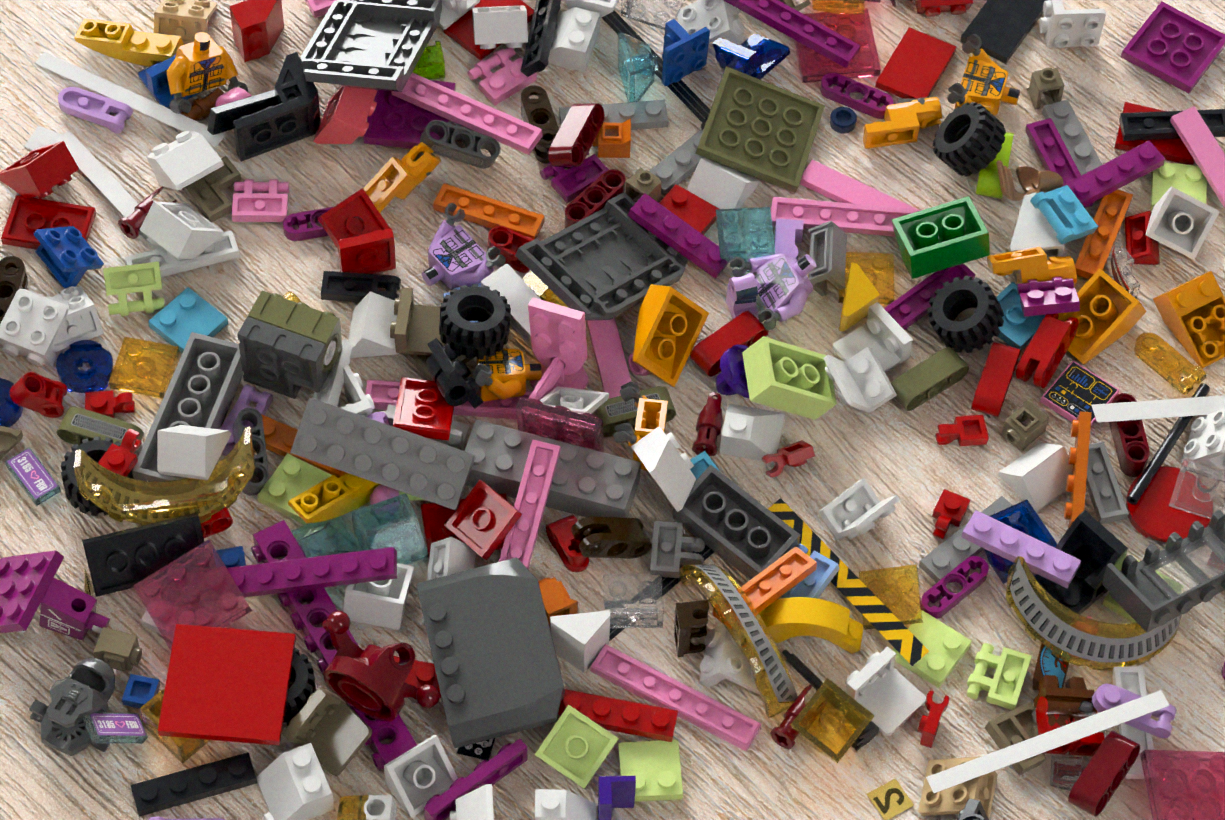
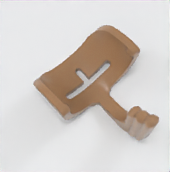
(1029, 179)

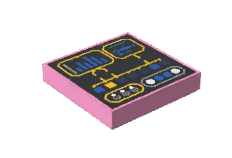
(1076, 392)

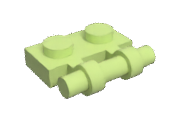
(133, 279)
(1007, 680)

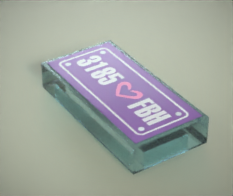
(33, 476)
(115, 728)

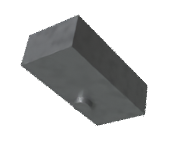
(735, 524)

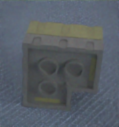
(288, 345)

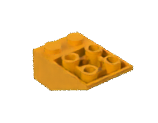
(1196, 317)

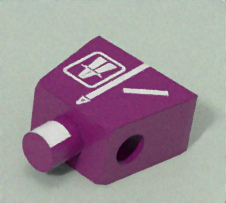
(70, 611)

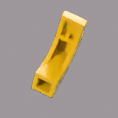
(814, 618)

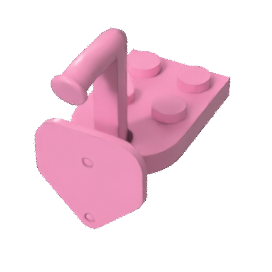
(559, 345)

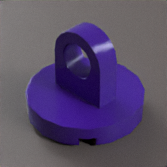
(732, 376)

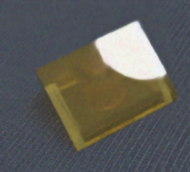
(831, 721)

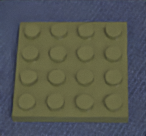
(760, 129)

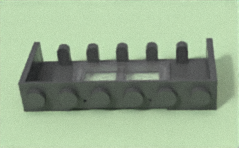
(1173, 578)

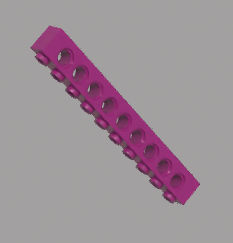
(279, 541)

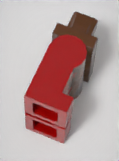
(1064, 706)

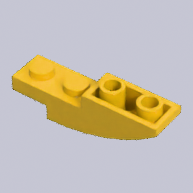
(123, 43)
(333, 498)

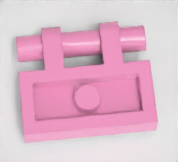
(505, 81)
(260, 201)

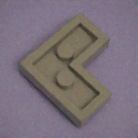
(208, 193)

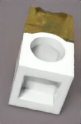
(367, 807)

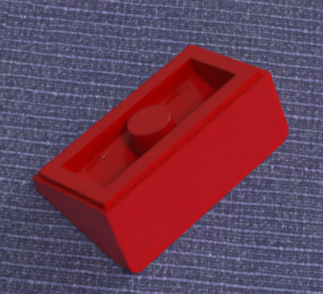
(1141, 247)

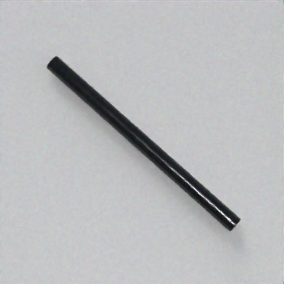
(1163, 451)

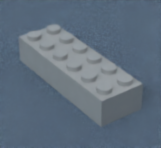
(195, 396)
(383, 454)
(583, 481)

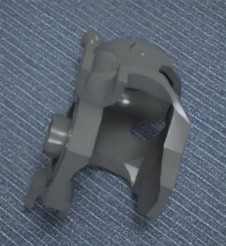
(72, 699)

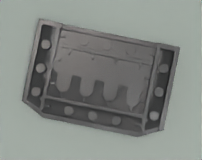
(370, 42)
(603, 261)
(492, 651)

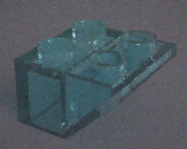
(745, 233)
(391, 525)

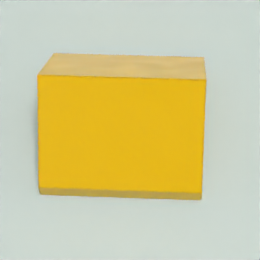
(858, 298)

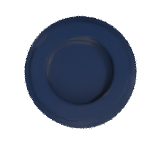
(843, 120)

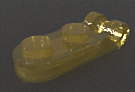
(1168, 362)

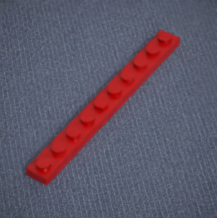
(605, 711)

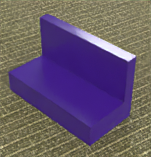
(615, 793)

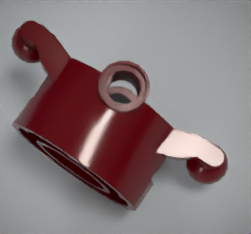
(370, 676)

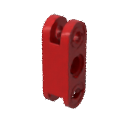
(1046, 349)

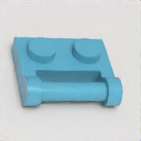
(1064, 214)

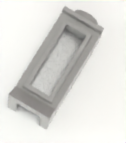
(829, 254)

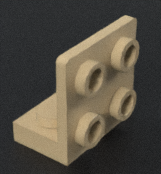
(183, 18)
(955, 798)

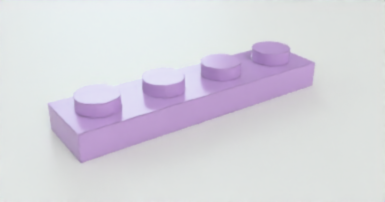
(1012, 543)

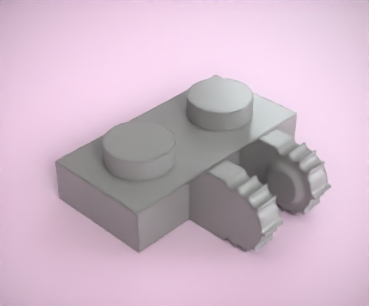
(667, 546)

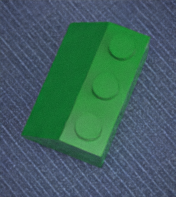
(941, 237)

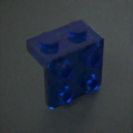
(753, 57)

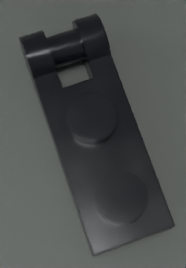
(355, 286)

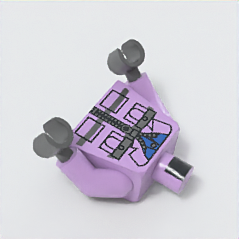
(457, 257)
(780, 284)

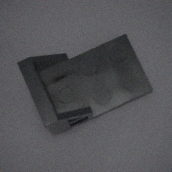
(280, 124)
(1095, 548)

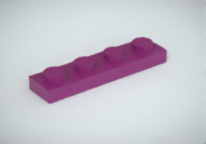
(1052, 150)
(1116, 173)
(678, 235)
(915, 302)
(486, 772)

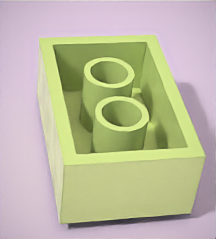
(788, 378)

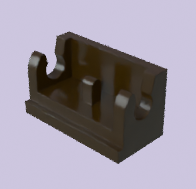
(690, 622)

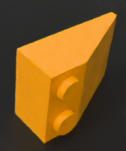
(1103, 317)
(666, 332)

